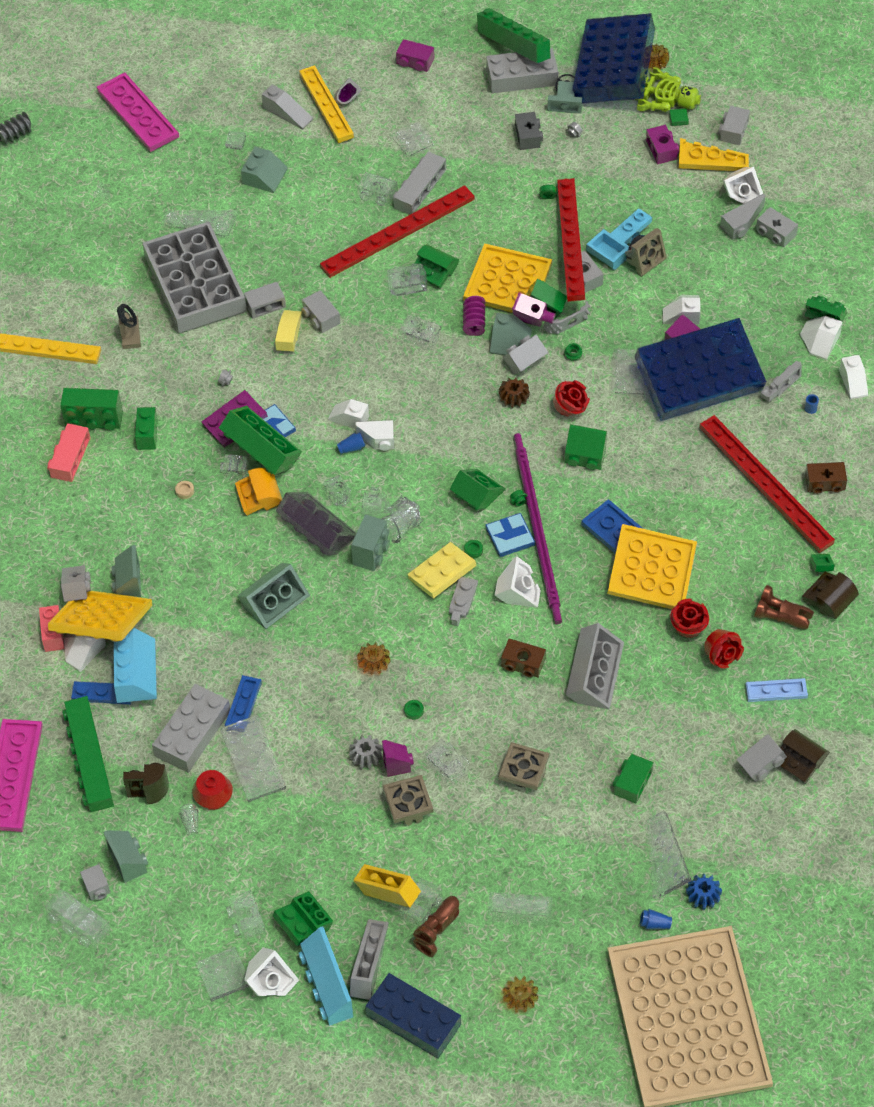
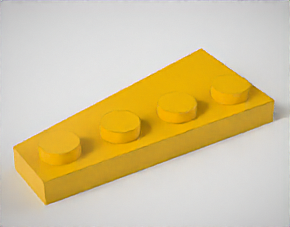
(706, 158)

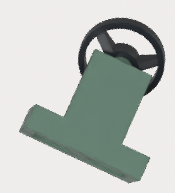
(565, 98)

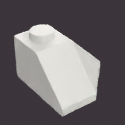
(743, 185)
(684, 304)
(821, 335)
(517, 586)
(81, 650)
(269, 974)

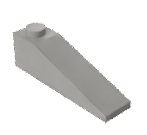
(368, 959)

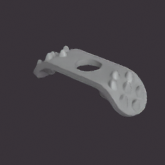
(559, 326)

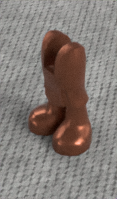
(788, 612)
(427, 933)

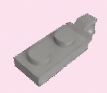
(782, 382)
(462, 599)

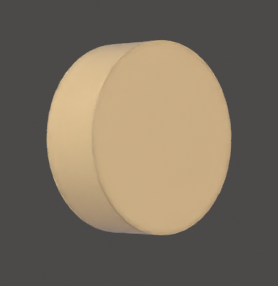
(184, 489)

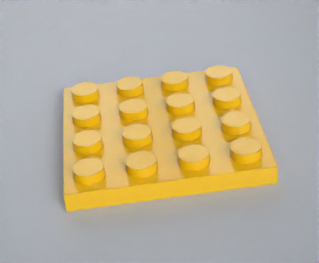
(504, 274)
(651, 567)
(100, 615)

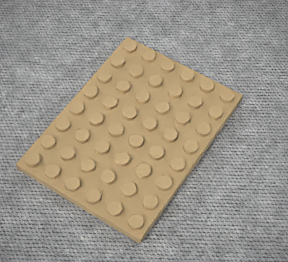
(689, 1017)

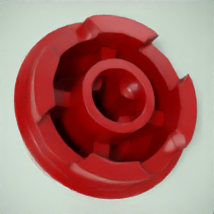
(570, 398)
(689, 618)
(723, 647)
(212, 789)

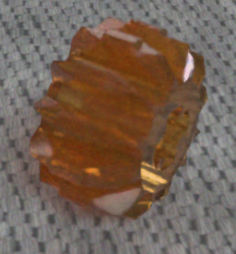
(659, 57)
(373, 658)
(528, 994)

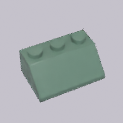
(274, 595)

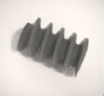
(14, 126)

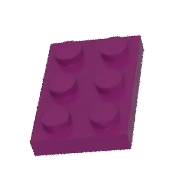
(214, 421)

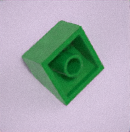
(585, 447)
(476, 488)

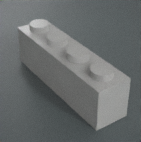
(419, 183)

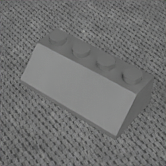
(595, 667)

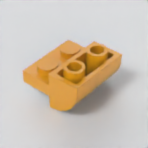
(258, 491)

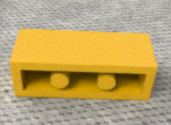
(387, 885)

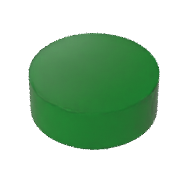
(547, 191)
(473, 548)
(413, 709)

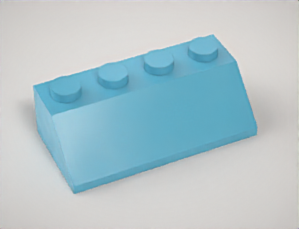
(135, 667)
(326, 977)

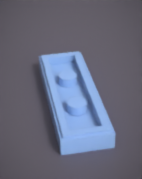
(776, 690)

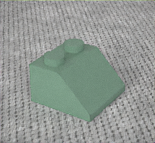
(263, 170)
(127, 573)
(126, 854)

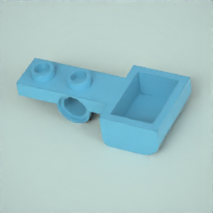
(612, 246)

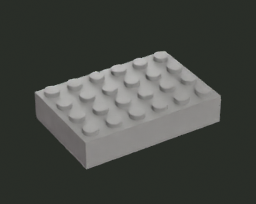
(194, 277)

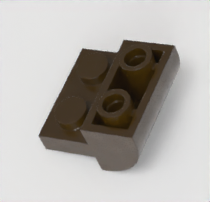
(831, 594)
(802, 755)
(151, 783)

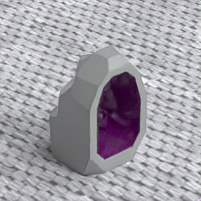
(347, 92)

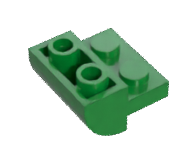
(436, 264)
(820, 307)
(302, 917)

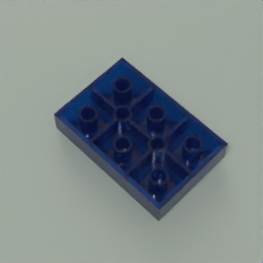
(614, 58)
(700, 369)

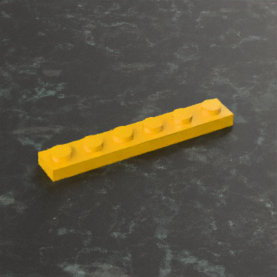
(326, 104)
(49, 348)

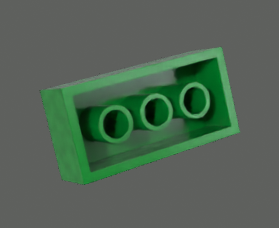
(260, 440)

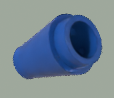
(351, 443)
(654, 920)

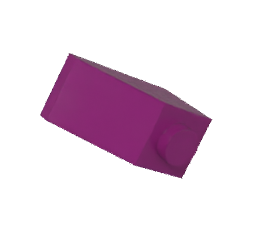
(396, 758)

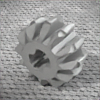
(358, 753)

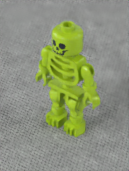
(669, 87)

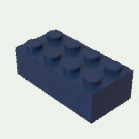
(413, 1015)

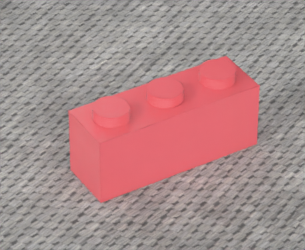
(69, 452)

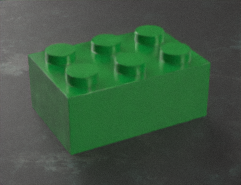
(92, 408)

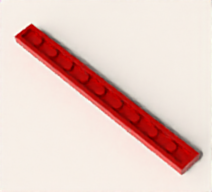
(397, 231)
(571, 240)
(767, 484)

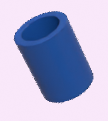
(811, 404)

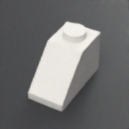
(854, 376)
(349, 413)
(377, 434)

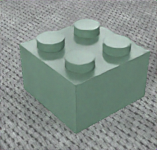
(370, 543)

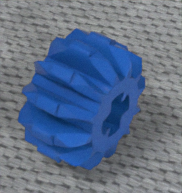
(696, 893)

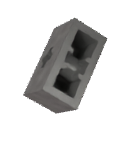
(527, 130)

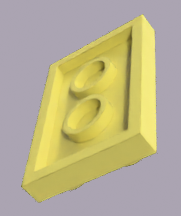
(441, 570)

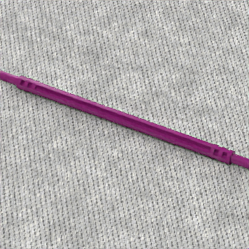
(550, 585)

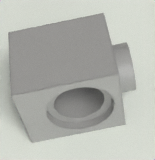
(95, 882)

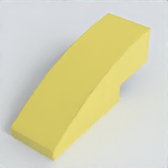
(288, 330)

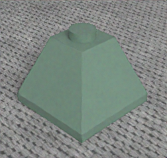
(507, 332)

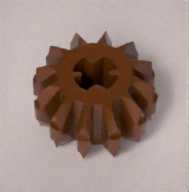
(514, 392)

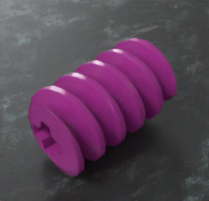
(474, 315)

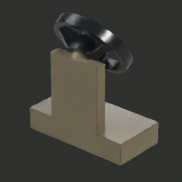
(128, 327)

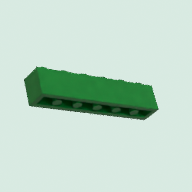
(513, 35)
(88, 753)

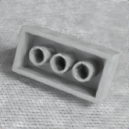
(516, 72)
(191, 728)

